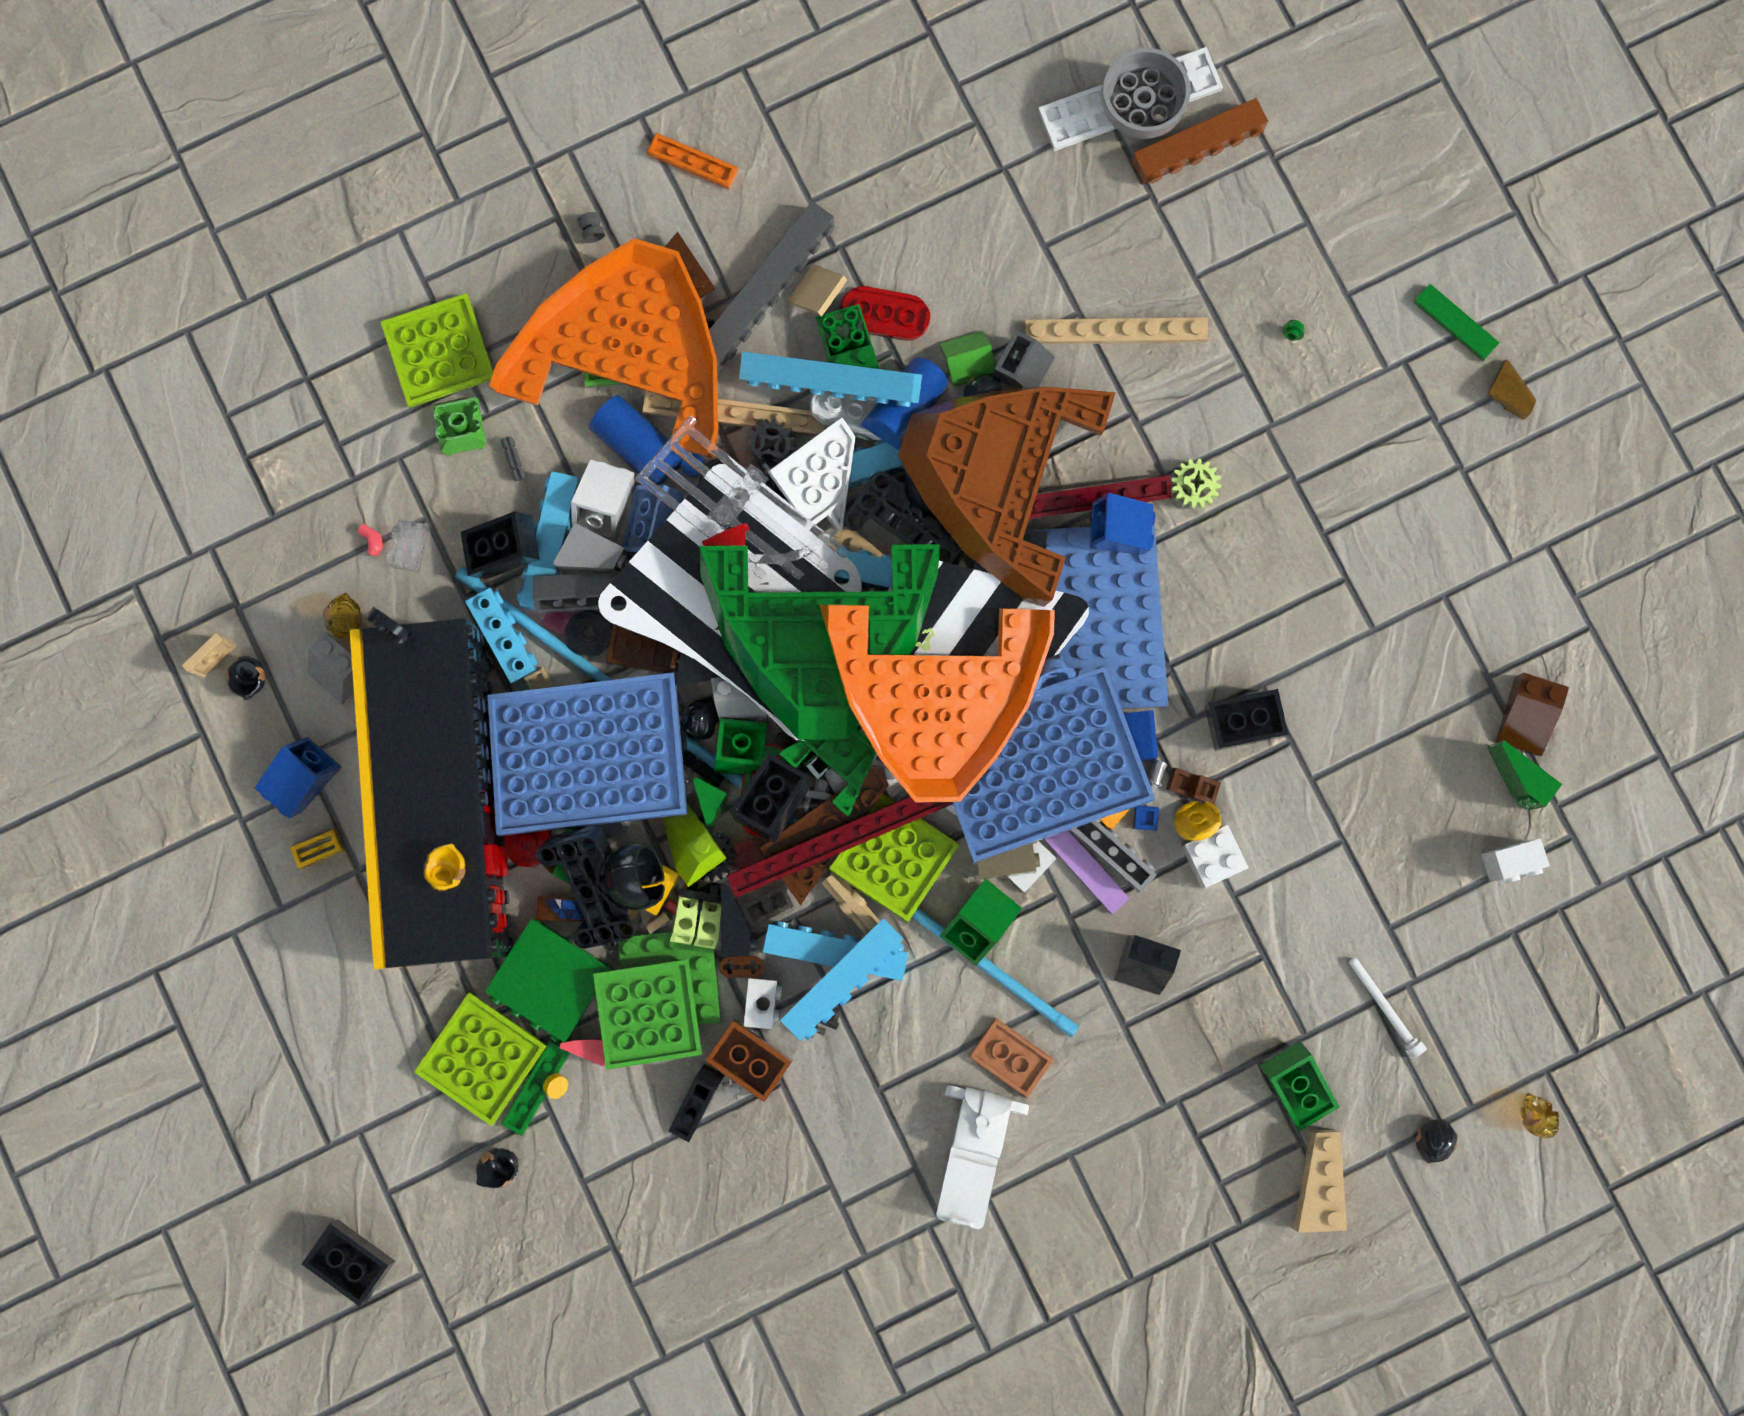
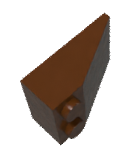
(1532, 713)

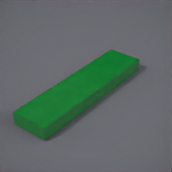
(1456, 322)
(532, 1092)

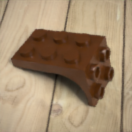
(641, 652)

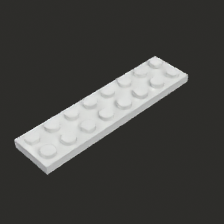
(1083, 115)

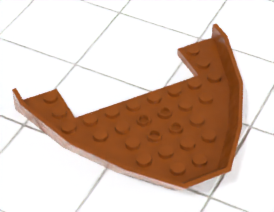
(982, 468)

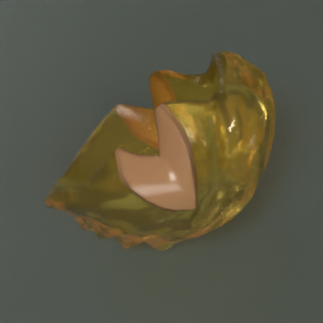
(342, 616)
(1539, 1116)

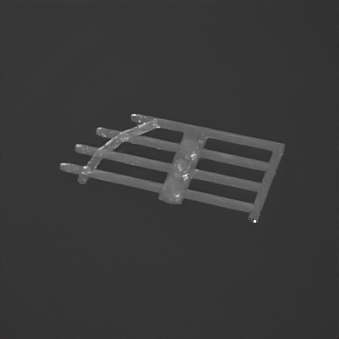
(734, 502)

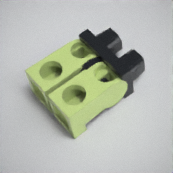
(701, 907)

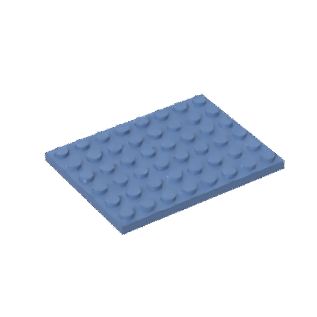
(1122, 618)
(586, 754)
(1057, 771)

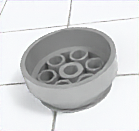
(1134, 68)

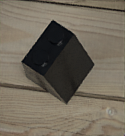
(1147, 964)

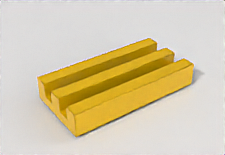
(335, 841)

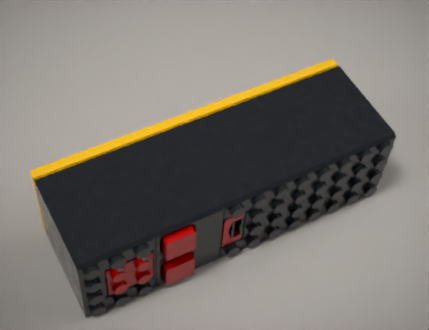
(425, 788)

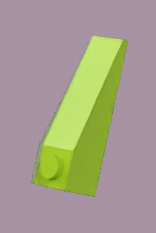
(691, 846)

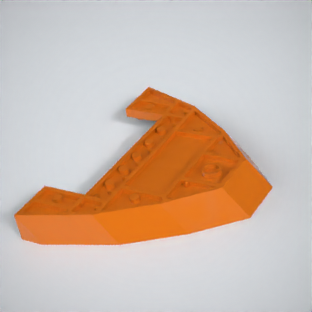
(627, 322)
(939, 715)

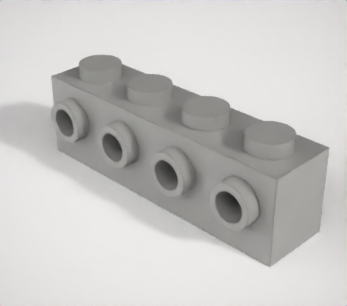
(1115, 855)

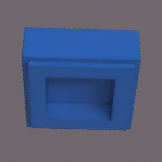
(1146, 818)

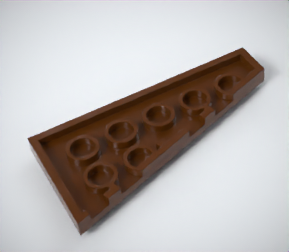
(818, 821)

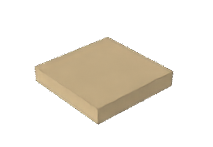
(817, 290)
(209, 655)

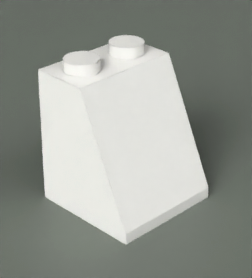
(602, 499)

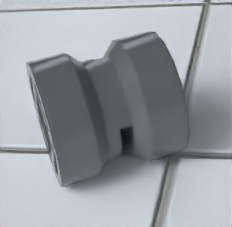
(591, 228)

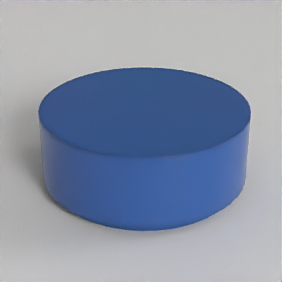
(689, 470)

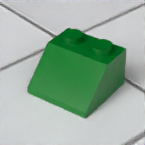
(739, 746)

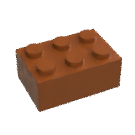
(749, 1060)

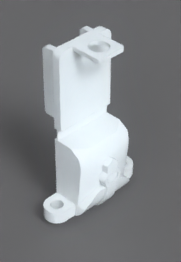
(974, 1154)

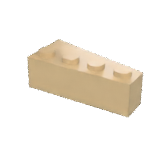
(1322, 1185)

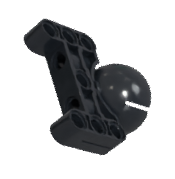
(909, 501)
(613, 880)

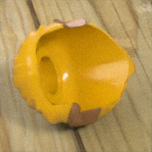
(444, 867)

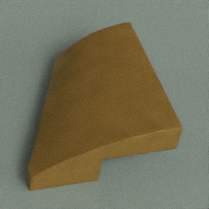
(1512, 391)

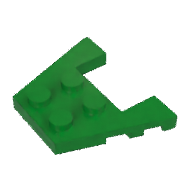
(846, 757)

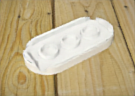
(829, 409)

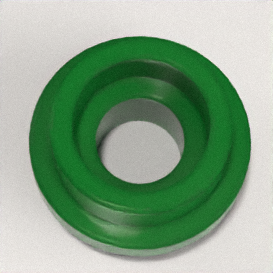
(1293, 330)

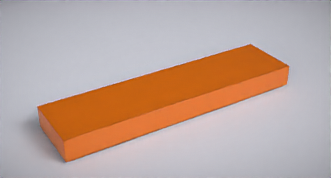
(692, 161)

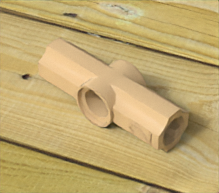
(851, 903)

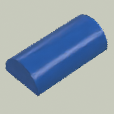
(891, 420)
(631, 436)

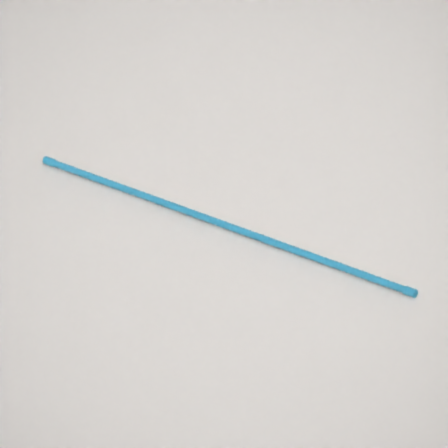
(1058, 1019)

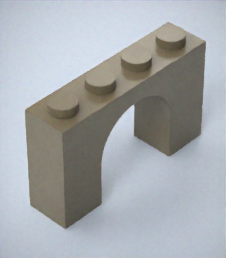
(1010, 863)

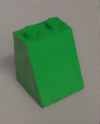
(980, 922)

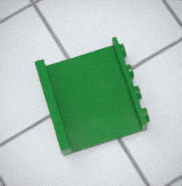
(547, 980)

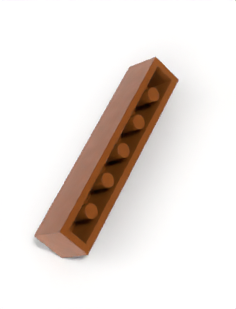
(1199, 141)

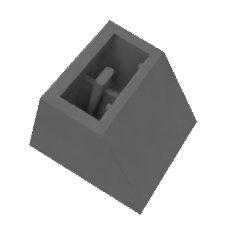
(1023, 362)

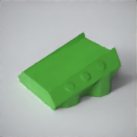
(459, 426)

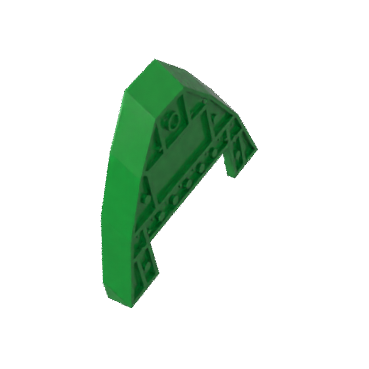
(785, 643)

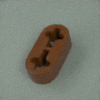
(741, 960)

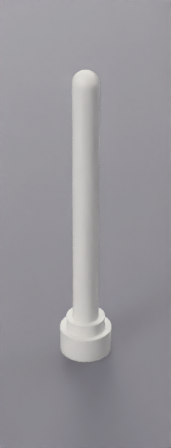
(1413, 1046)

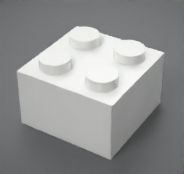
(1215, 857)
(1514, 860)

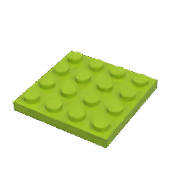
(438, 350)
(898, 865)
(480, 1059)

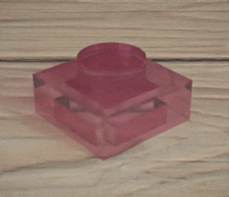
(557, 621)

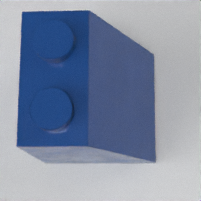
(1122, 524)
(1143, 733)
(296, 776)

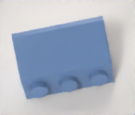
(646, 516)

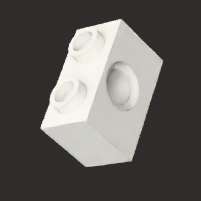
(753, 1015)

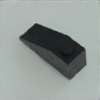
(696, 1102)

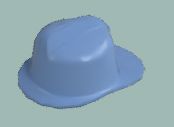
(1053, 672)

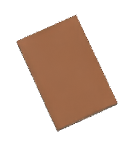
(1011, 1057)

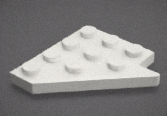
(819, 474)

